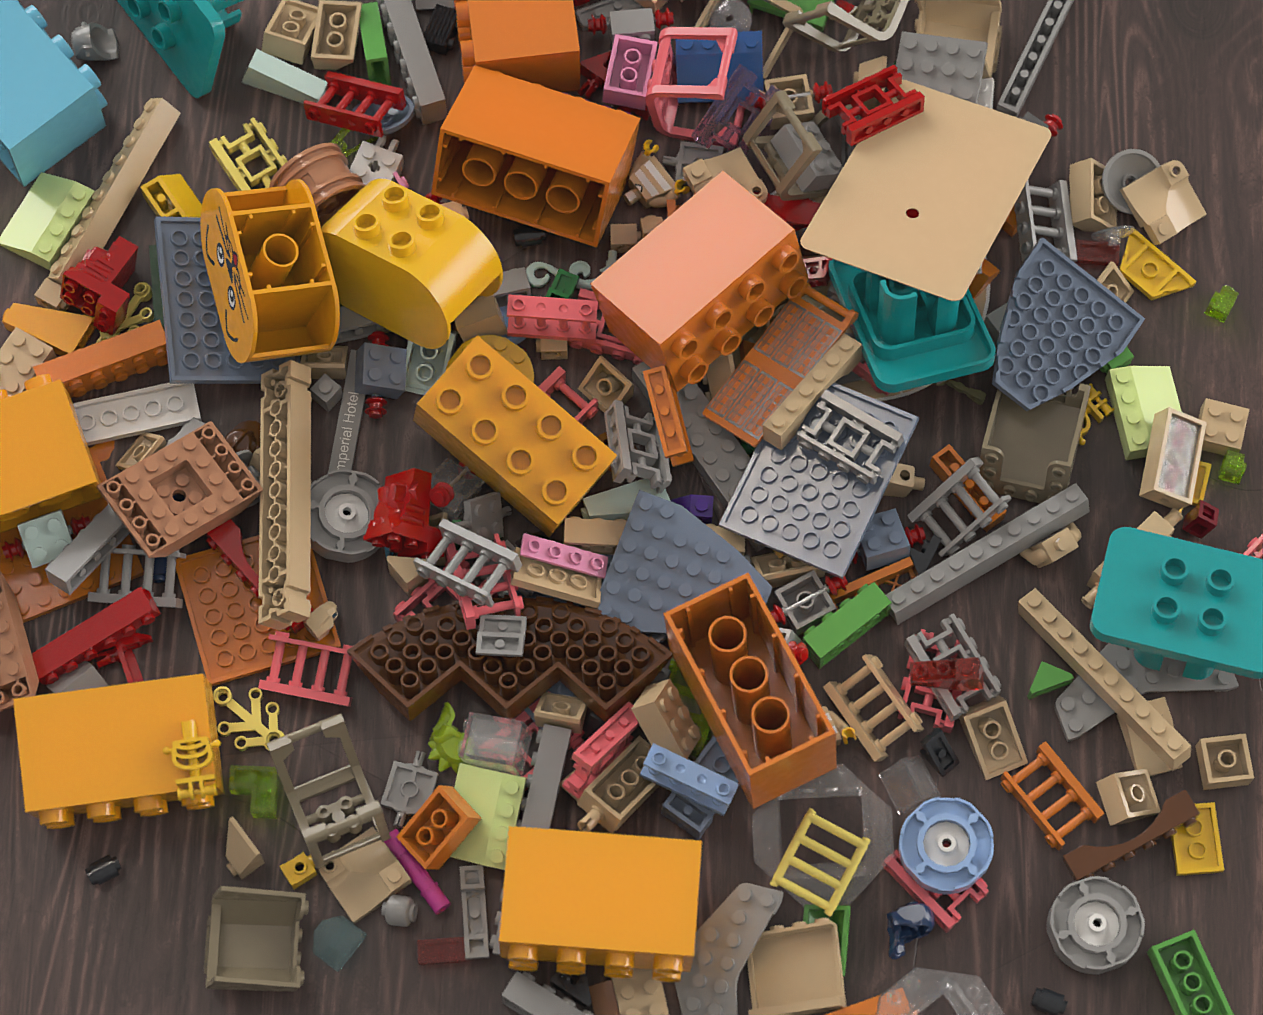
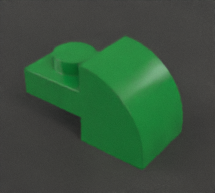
(563, 285)

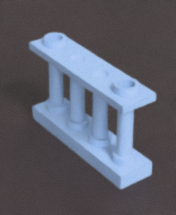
(688, 779)

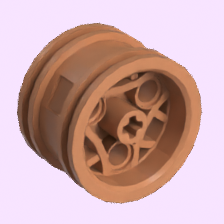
(325, 174)

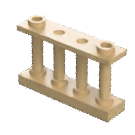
(851, 710)

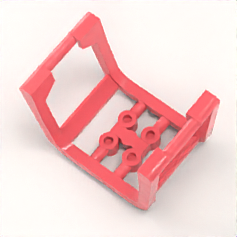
(663, 87)

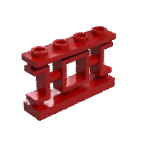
(878, 118)

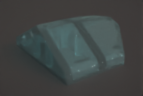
(336, 941)

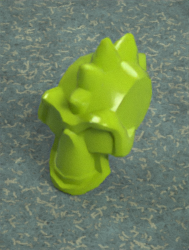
(446, 740)

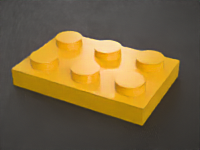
(1199, 846)

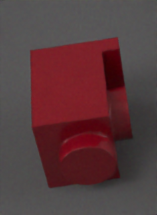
(1201, 519)

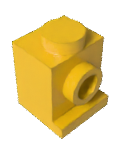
(295, 877)

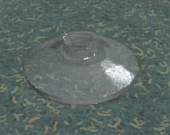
(741, 15)
(1113, 235)

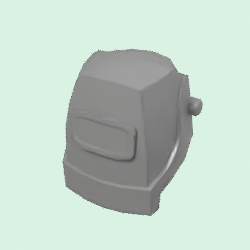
(94, 42)

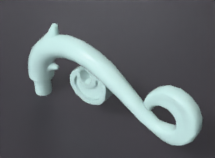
(576, 268)

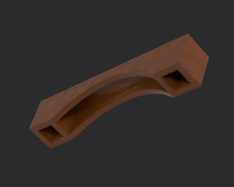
(1088, 860)

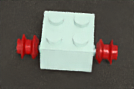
(44, 537)

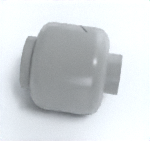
(399, 910)

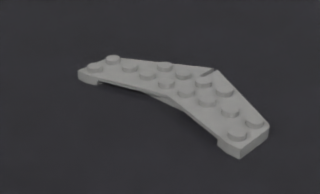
(1082, 708)
(723, 949)

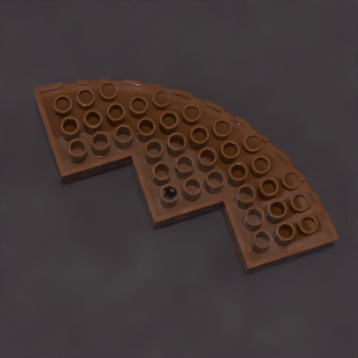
(579, 646)

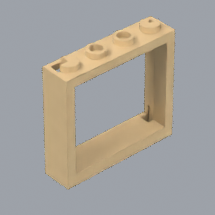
(783, 5)

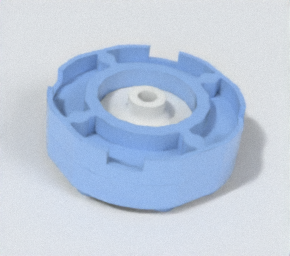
(940, 867)

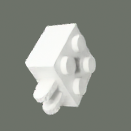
(376, 162)

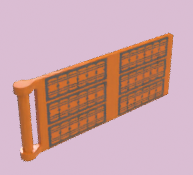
(777, 365)

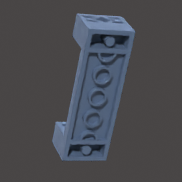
(688, 814)

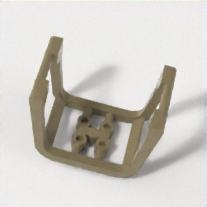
(859, 24)
(786, 180)
(332, 728)

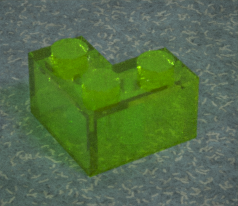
(259, 782)

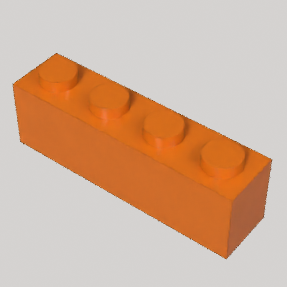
(948, 462)

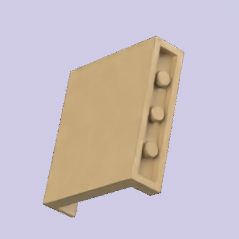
(797, 970)

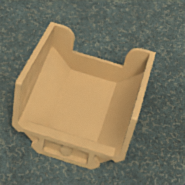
(964, 20)

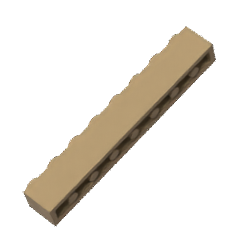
(604, 535)

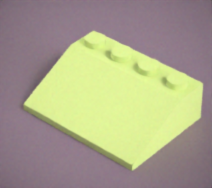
(46, 219)
(1136, 397)
(498, 802)

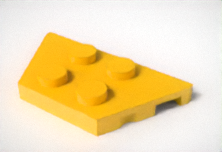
(1151, 269)

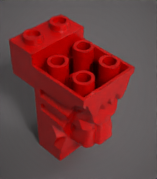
(98, 281)
(403, 516)

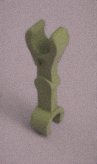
(975, 395)

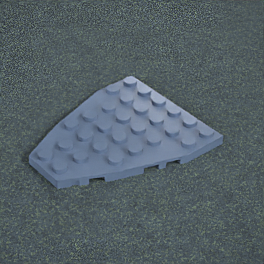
(1057, 328)
(665, 562)

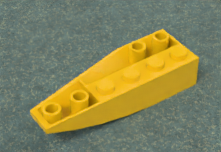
(171, 197)

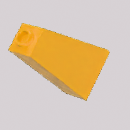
(56, 328)

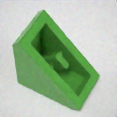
(1048, 679)

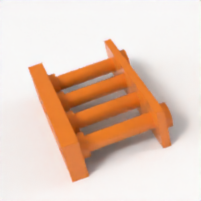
(668, 416)
(1059, 775)

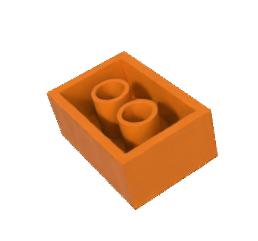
(438, 827)

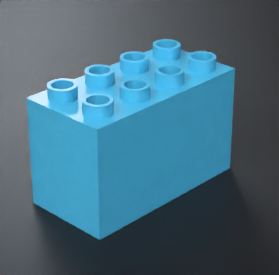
(44, 97)

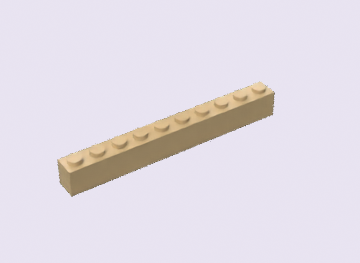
(118, 185)
(1104, 679)

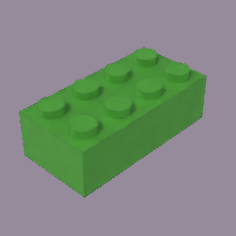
(846, 624)
(1188, 977)

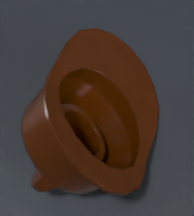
(245, 436)

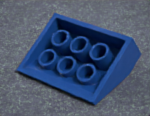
(700, 62)

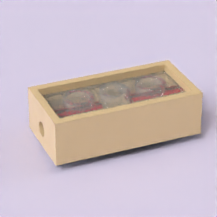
(1173, 458)

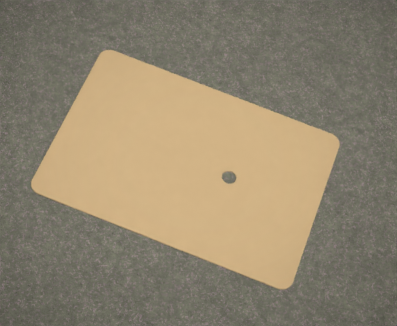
(951, 165)

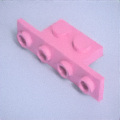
(563, 556)

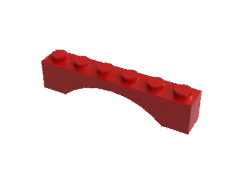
(229, 542)

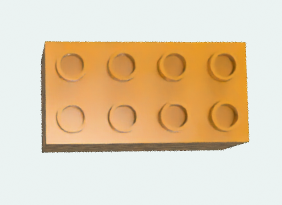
(513, 436)
(42, 454)
(106, 749)
(600, 902)

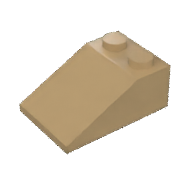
(291, 31)
(993, 737)
(1140, 753)

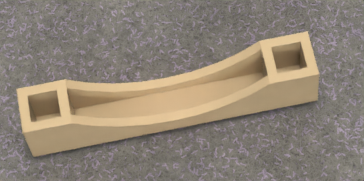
(790, 414)

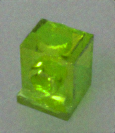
(1222, 303)
(1232, 467)

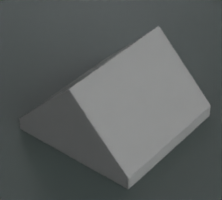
(82, 678)

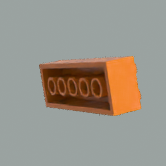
(109, 360)

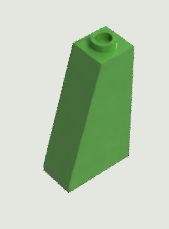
(374, 44)

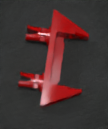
(596, 71)
(123, 654)

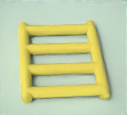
(850, 865)

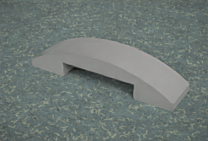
(474, 912)

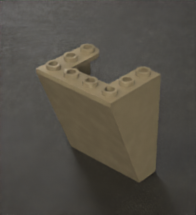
(1035, 449)

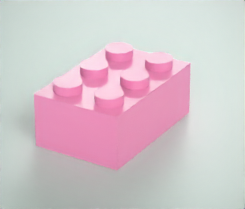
(629, 71)

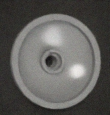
(1128, 165)

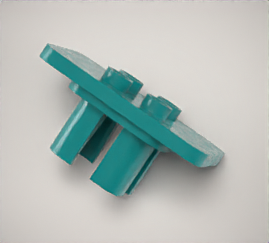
(186, 35)
(909, 333)
(1181, 604)

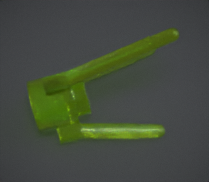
(338, 139)

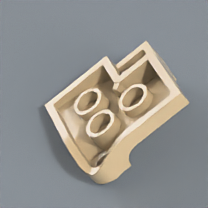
(734, 164)
(1163, 201)
(365, 877)

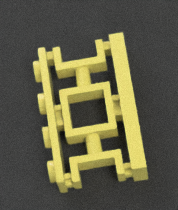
(240, 174)

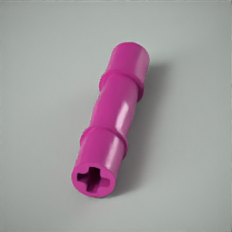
(418, 875)

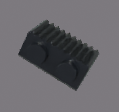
(441, 30)

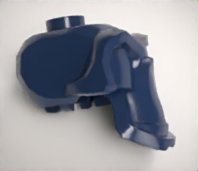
(906, 924)

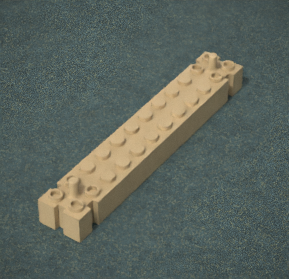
(285, 496)

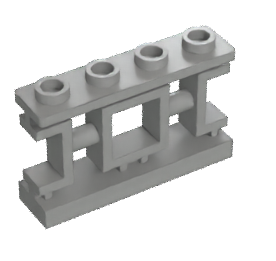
(861, 424)
(630, 461)
(965, 649)

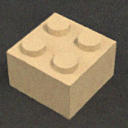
(1224, 426)
(1224, 761)

